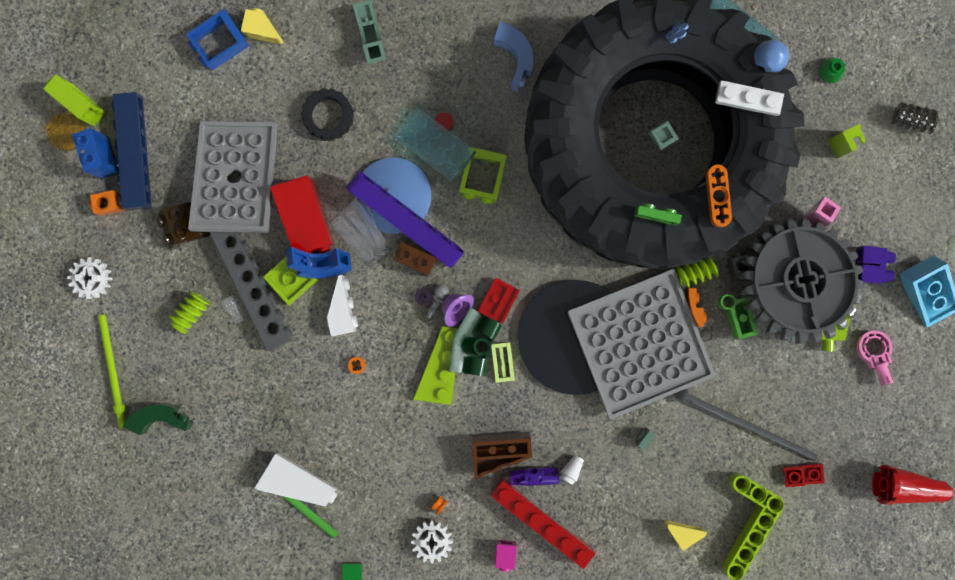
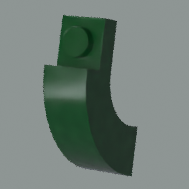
(143, 418)

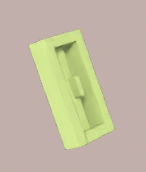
(500, 346)

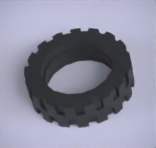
(317, 97)

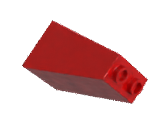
(303, 215)

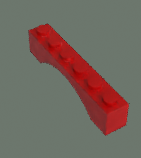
(543, 524)

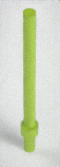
(118, 407)

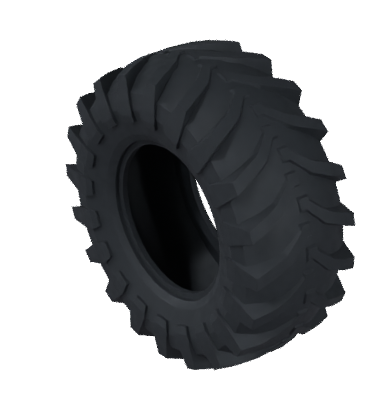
(630, 45)

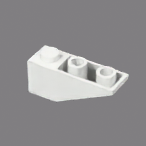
(340, 314)

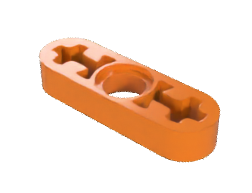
(725, 189)

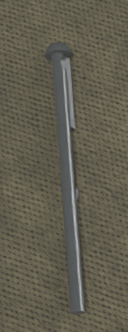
(716, 412)

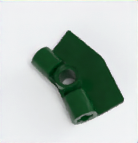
(464, 355)

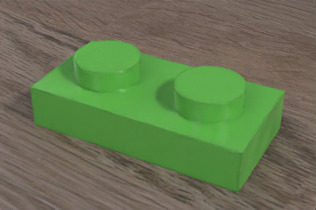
(666, 216)

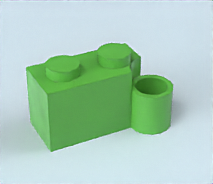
(739, 319)

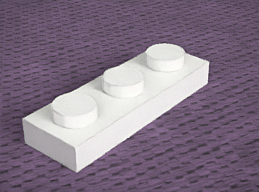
(749, 98)

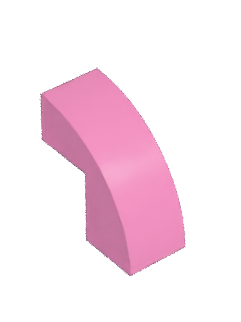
(823, 211)

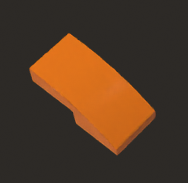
(698, 313)

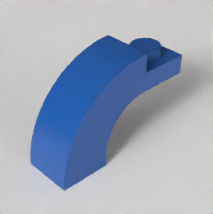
(318, 265)

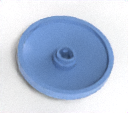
(405, 183)

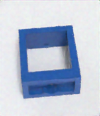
(209, 26)
(98, 154)

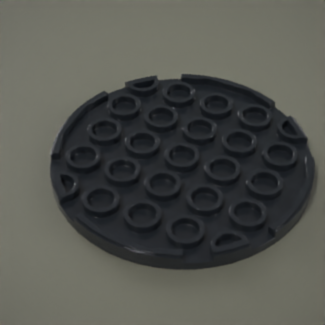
(549, 340)

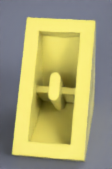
(684, 534)

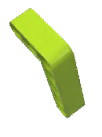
(752, 525)

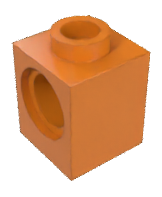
(113, 203)

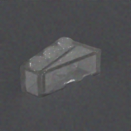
(360, 232)

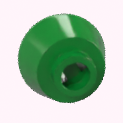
(832, 69)

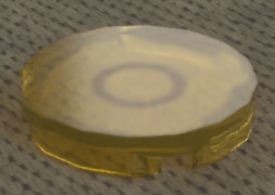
(61, 130)

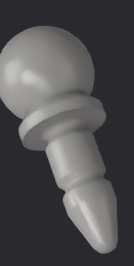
(440, 292)

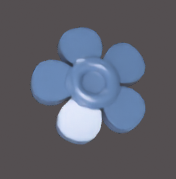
(677, 31)

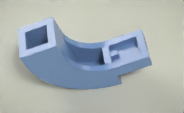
(516, 42)

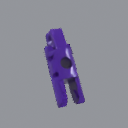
(534, 476)

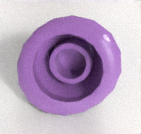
(456, 307)

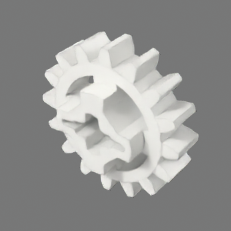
(89, 287)
(440, 541)

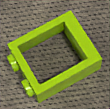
(74, 100)
(487, 156)

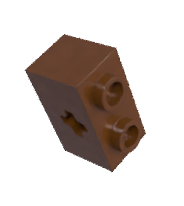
(415, 259)

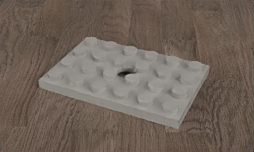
(220, 151)

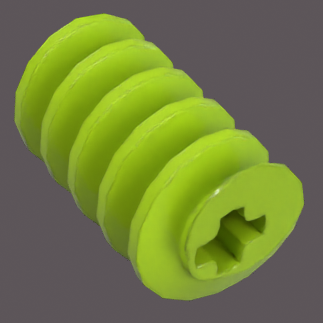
(696, 270)
(189, 312)

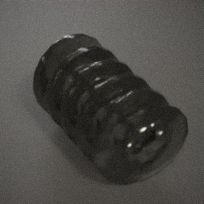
(917, 116)

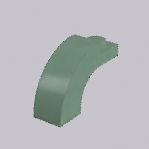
(369, 31)

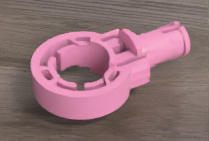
(872, 360)

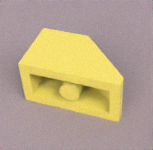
(258, 26)

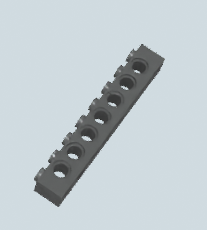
(229, 255)

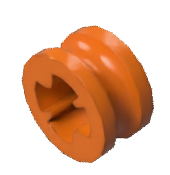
(350, 366)
(439, 504)

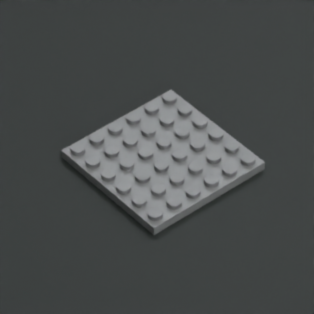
(641, 343)

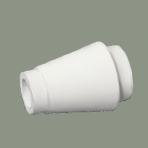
(572, 470)

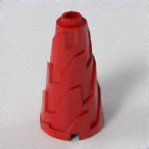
(902, 486)

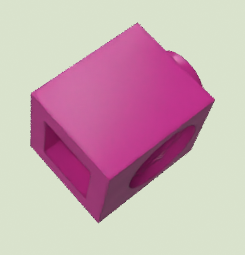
(505, 555)

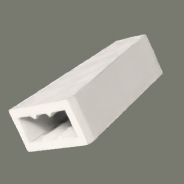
(293, 481)

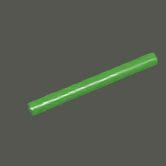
(313, 517)

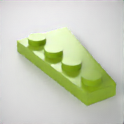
(437, 380)

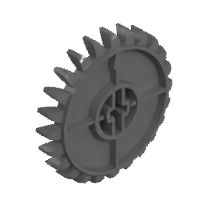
(802, 281)

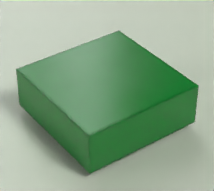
(352, 571)

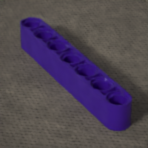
(404, 219)

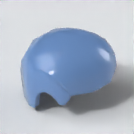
(772, 55)

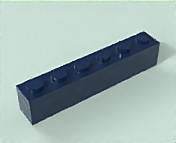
(132, 151)

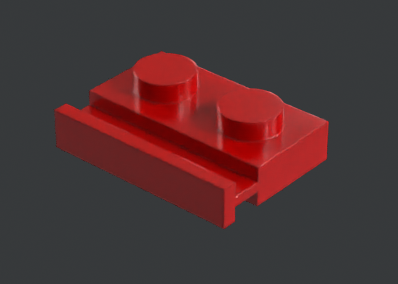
(499, 300)

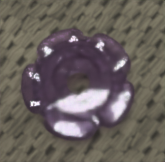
(419, 296)

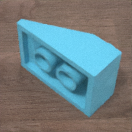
(930, 289)

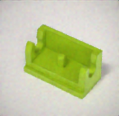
(844, 142)

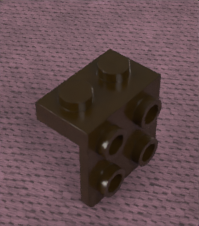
(175, 225)

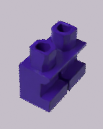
(878, 257)

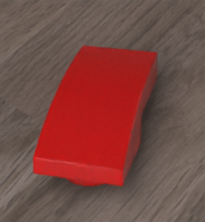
(803, 474)

